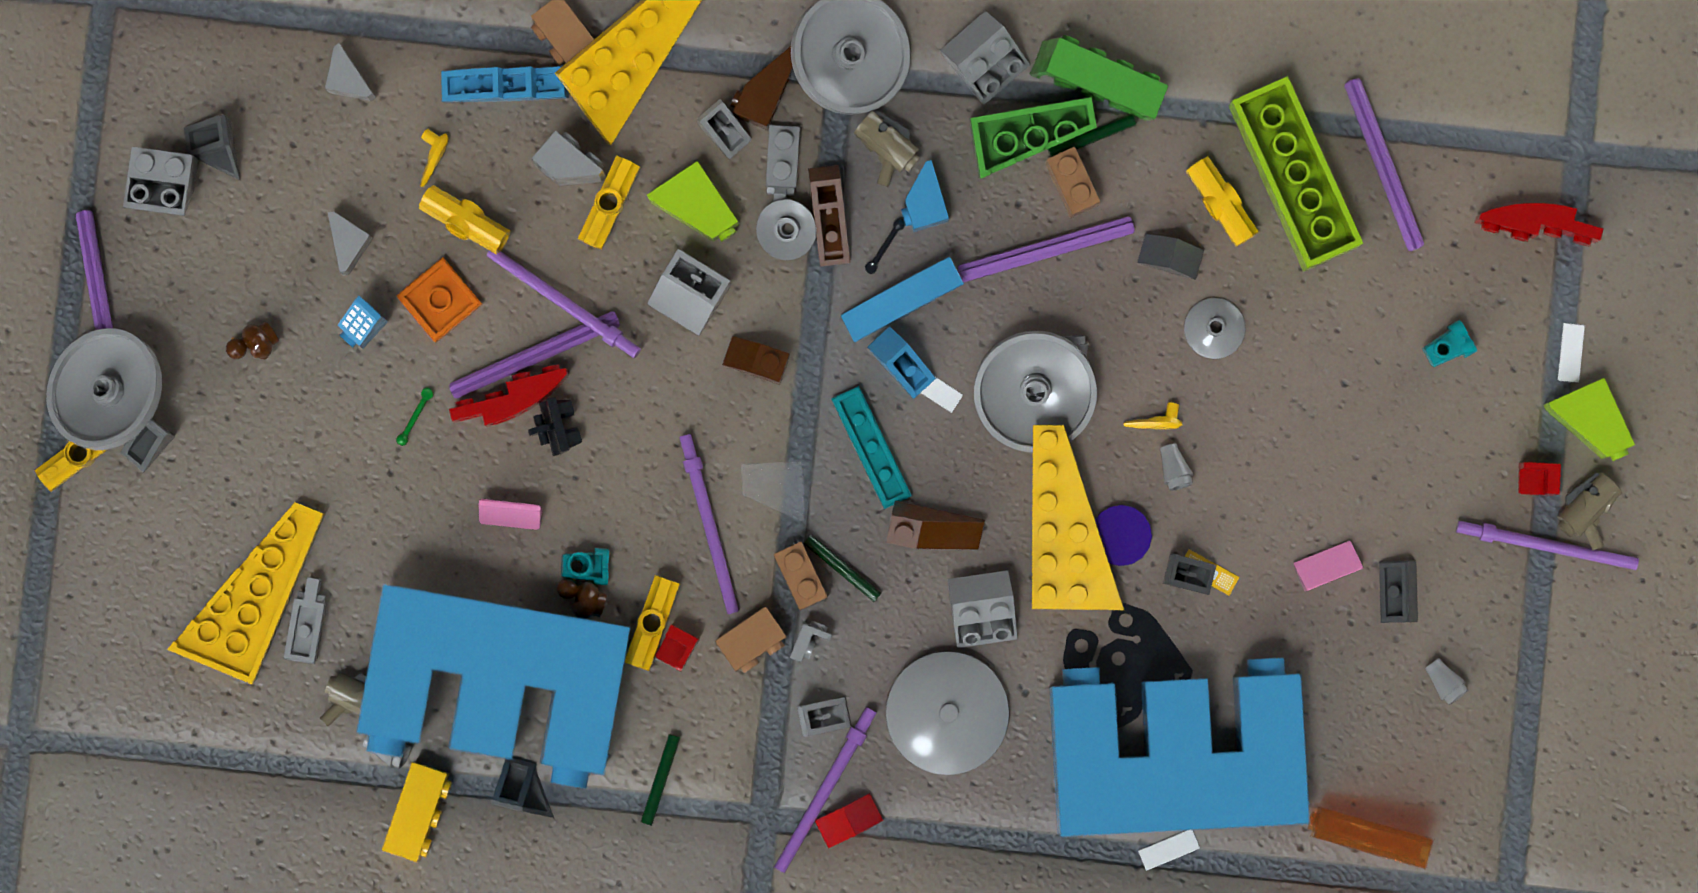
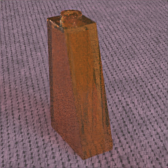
(1370, 837)

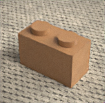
(561, 29)
(1072, 182)
(800, 576)
(751, 640)

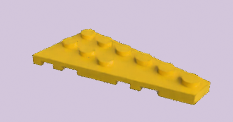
(621, 62)
(1067, 548)
(246, 610)

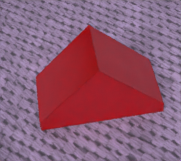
(848, 821)

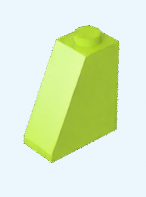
(695, 203)
(1594, 419)

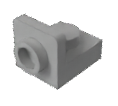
(803, 645)

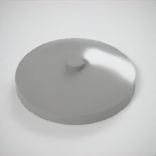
(850, 54)
(1034, 382)
(104, 389)
(947, 713)

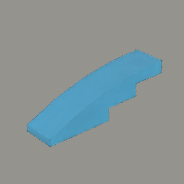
(502, 84)
(902, 299)

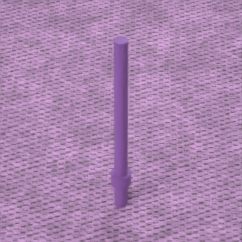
(610, 335)
(693, 466)
(1489, 532)
(855, 737)

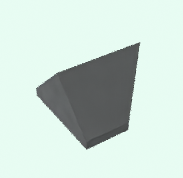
(213, 144)
(147, 445)
(521, 789)

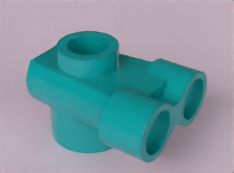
(1456, 341)
(593, 565)

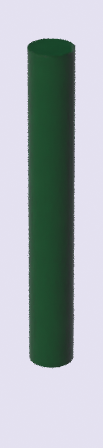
(1094, 135)
(842, 568)
(660, 779)

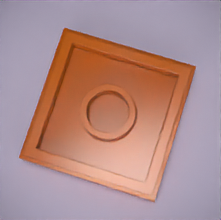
(439, 300)

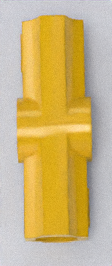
(617, 184)
(1222, 201)
(464, 219)
(64, 466)
(645, 643)

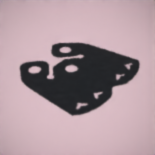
(1148, 661)

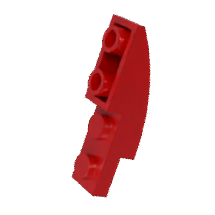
(1528, 218)
(524, 394)

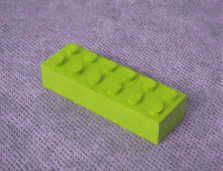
(1295, 174)

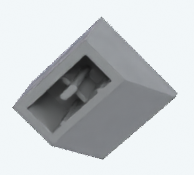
(985, 57)
(565, 164)
(160, 181)
(689, 292)
(982, 609)

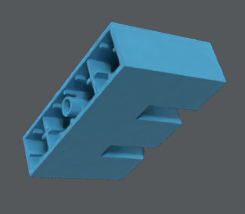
(497, 655)
(1179, 777)

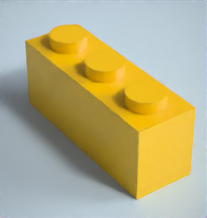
(417, 812)

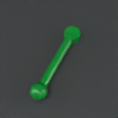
(427, 394)

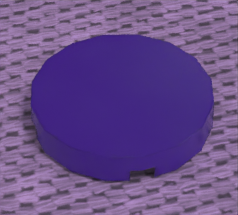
(1124, 534)

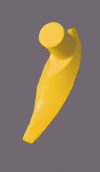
(436, 152)
(1165, 422)

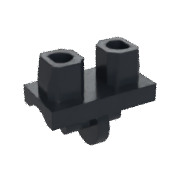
(550, 426)

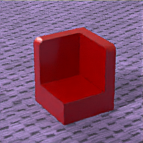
(1539, 478)
(676, 648)

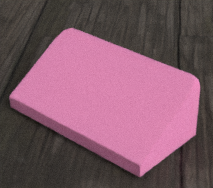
(510, 514)
(1327, 566)

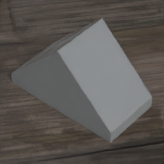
(344, 77)
(723, 129)
(348, 242)
(823, 717)

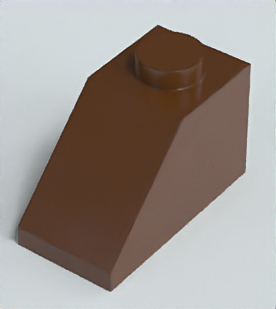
(756, 359)

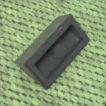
(1398, 591)

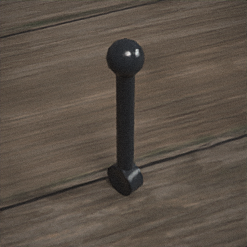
(871, 267)

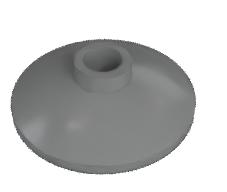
(773, 236)
(1212, 344)

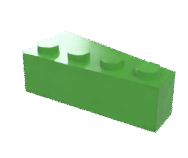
(1100, 77)
(1021, 133)

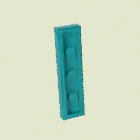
(871, 447)

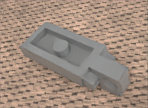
(782, 161)
(306, 623)

